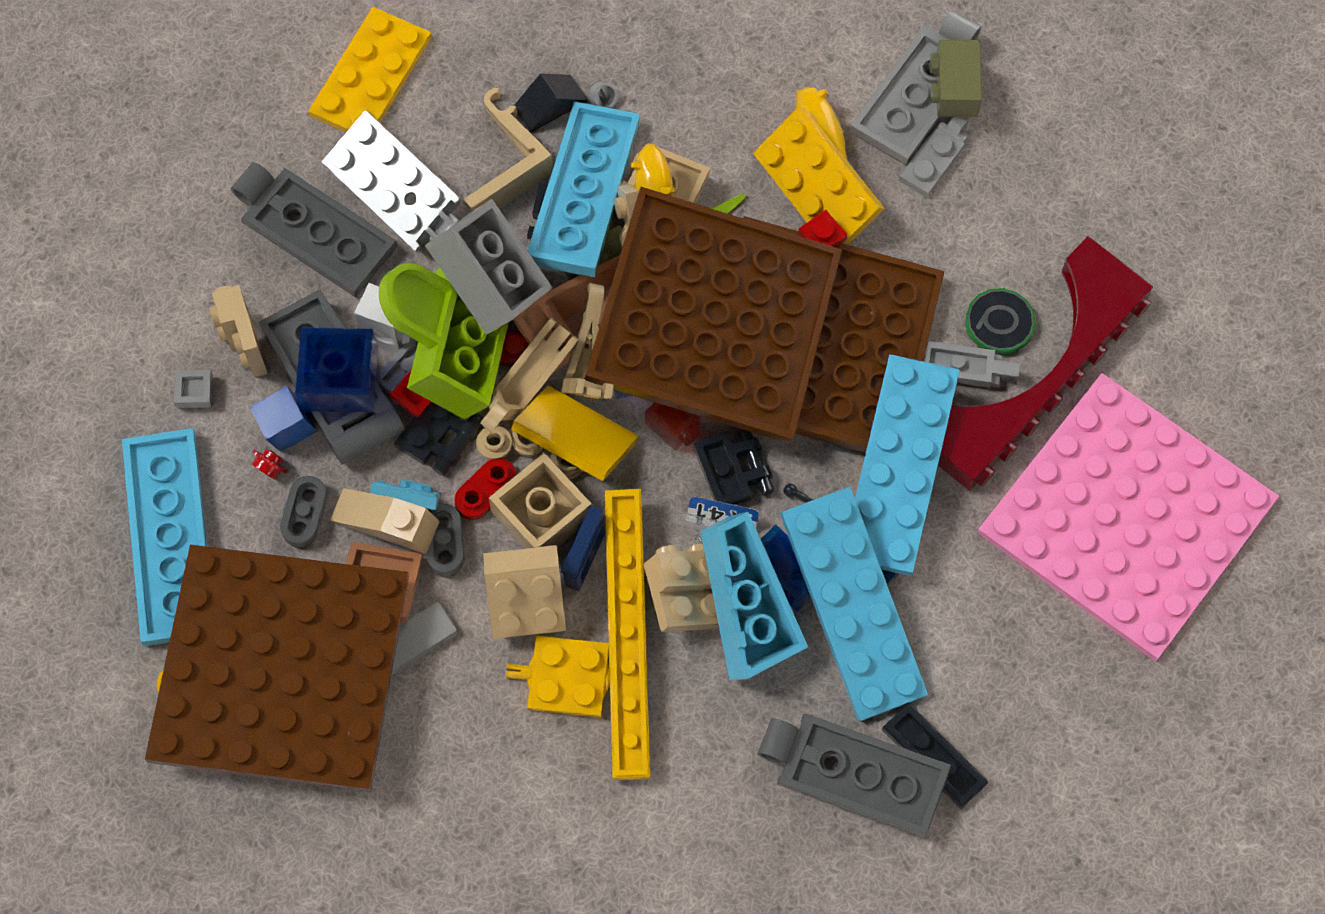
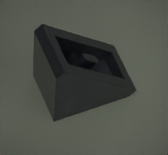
(548, 99)

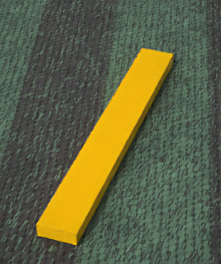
(627, 635)

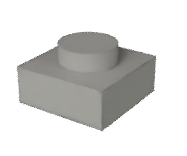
(193, 388)

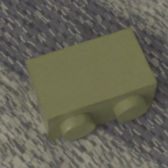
(957, 78)

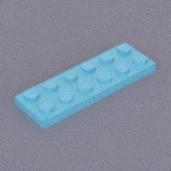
(583, 189)
(904, 458)
(163, 521)
(853, 603)

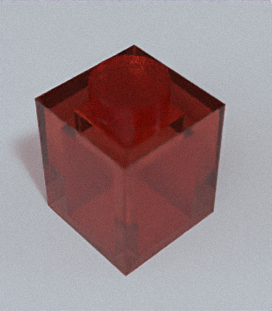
(673, 425)

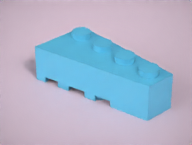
(748, 599)

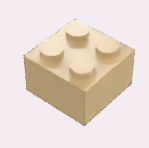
(540, 505)
(524, 592)

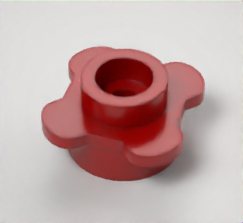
(268, 463)

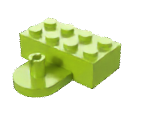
(453, 355)

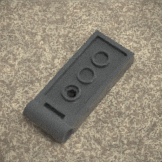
(345, 432)

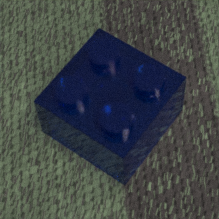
(336, 370)

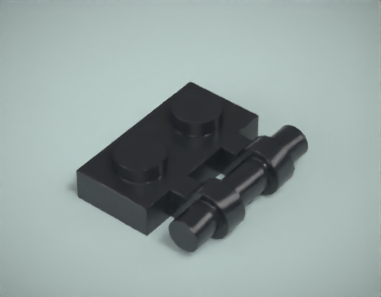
(428, 430)
(723, 471)

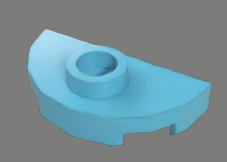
(408, 491)

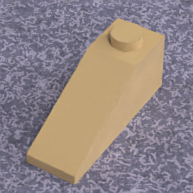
(386, 519)

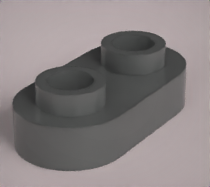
(304, 513)
(446, 542)

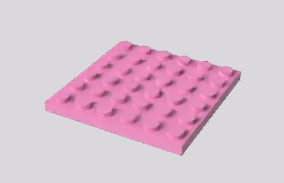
(1128, 516)

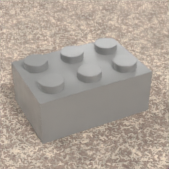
(489, 267)

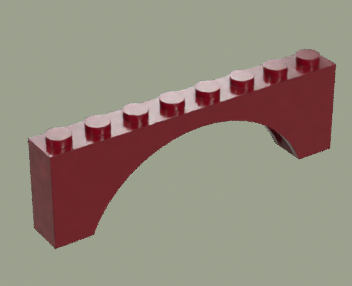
(1103, 301)

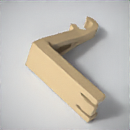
(523, 175)
(528, 375)
(574, 376)

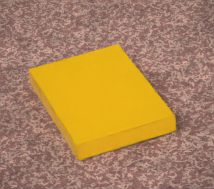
(575, 433)

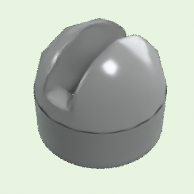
(607, 90)

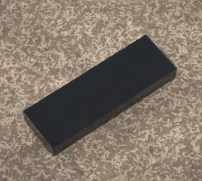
(915, 733)

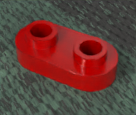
(483, 487)

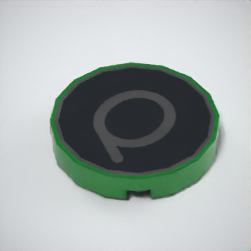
(1000, 321)

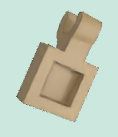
(624, 207)

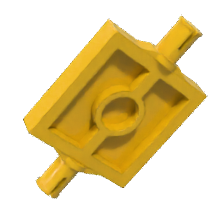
(565, 676)

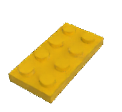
(370, 70)
(817, 174)

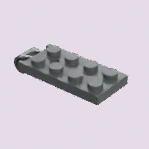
(324, 237)
(871, 774)

